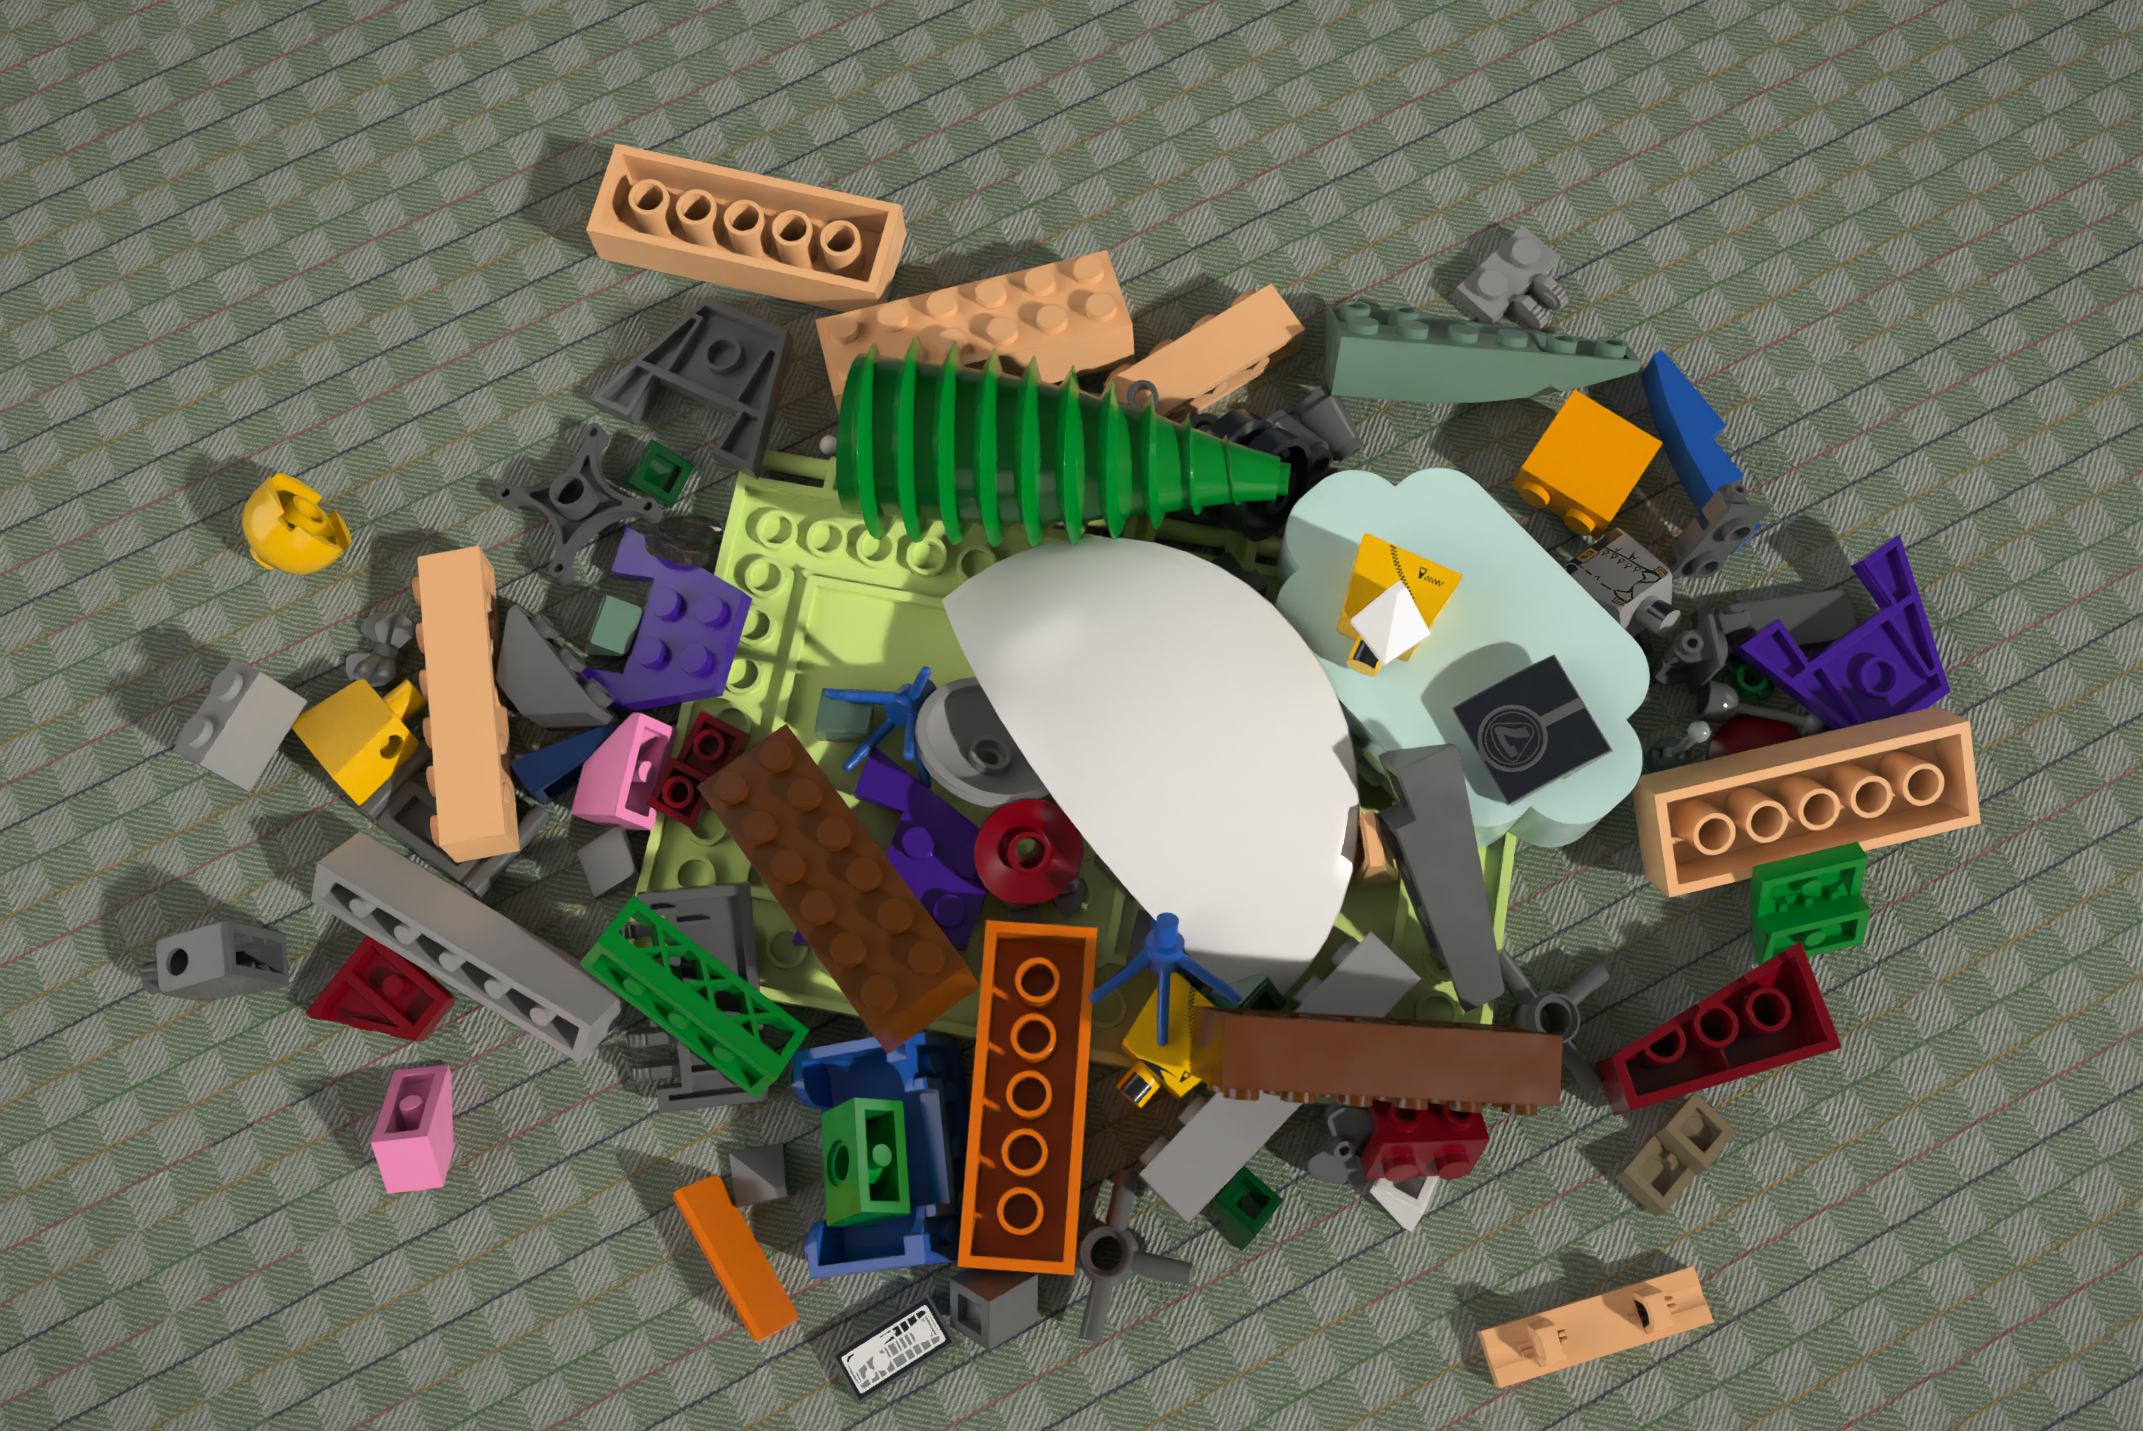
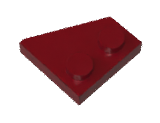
(383, 994)

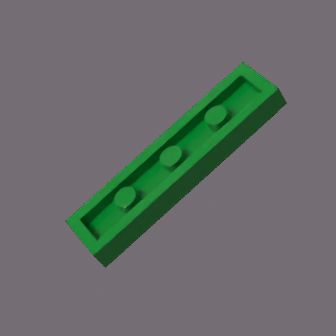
(684, 1012)

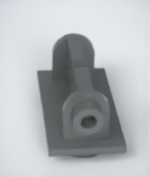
(1704, 547)
(1692, 657)

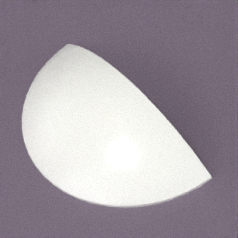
(1176, 739)

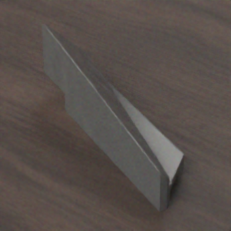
(1442, 867)

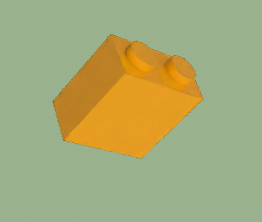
(1585, 465)

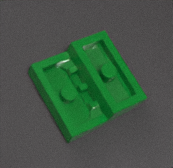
(1809, 901)

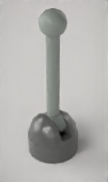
(1719, 702)
(1676, 751)

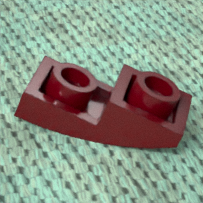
(706, 751)

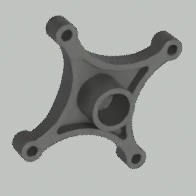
(579, 503)

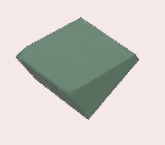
(613, 627)
(843, 720)

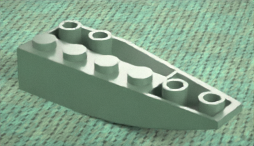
(1457, 360)

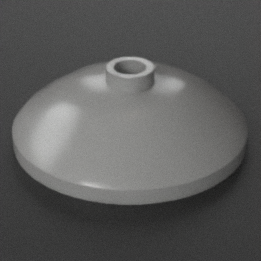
(971, 748)

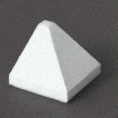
(1391, 624)
(1405, 1199)

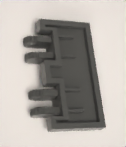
(723, 925)

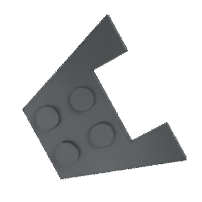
(720, 361)

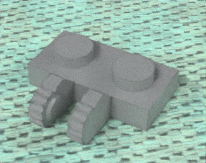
(1507, 276)

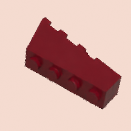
(1739, 1031)

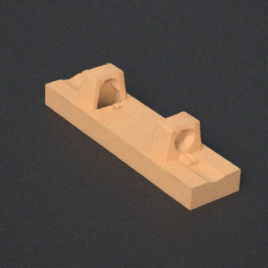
(1594, 1327)

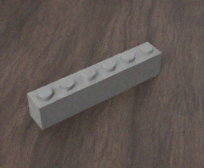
(466, 945)
(1228, 1132)

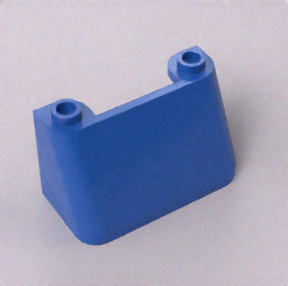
(931, 1083)

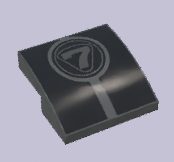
(1532, 729)

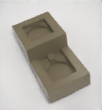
(1675, 1154)

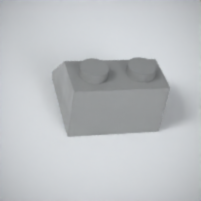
(239, 724)

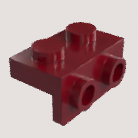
(1423, 1142)

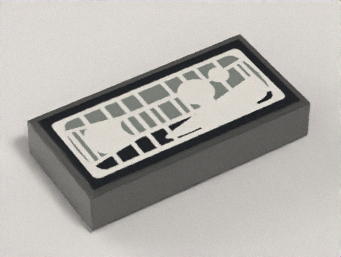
(894, 1348)

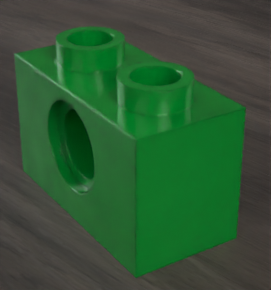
(865, 1163)

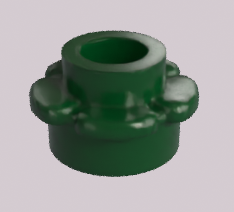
(1748, 694)

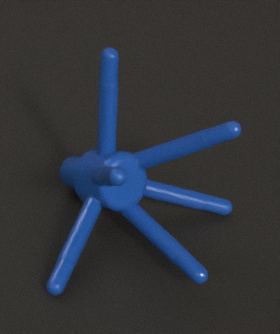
(901, 711)
(1164, 956)

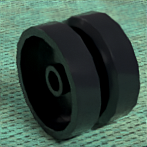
(1262, 518)

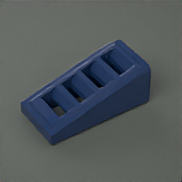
(558, 767)

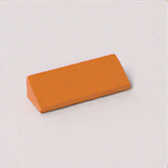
(736, 1257)

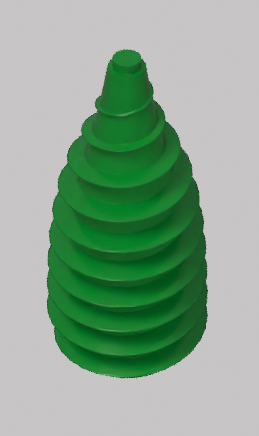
(1016, 449)

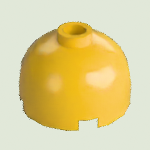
(291, 529)

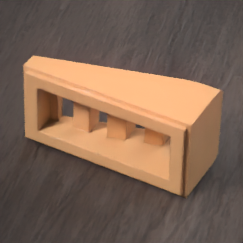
(1373, 858)

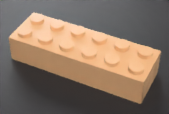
(746, 230)
(1052, 311)
(1806, 795)

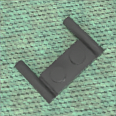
(406, 812)

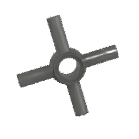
(1561, 1010)
(1132, 1261)

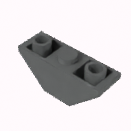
(548, 678)

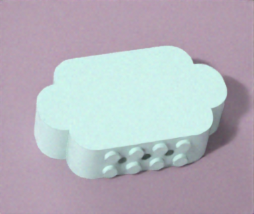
(1502, 618)

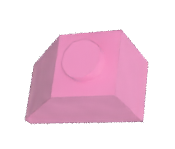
(624, 773)
(415, 1129)

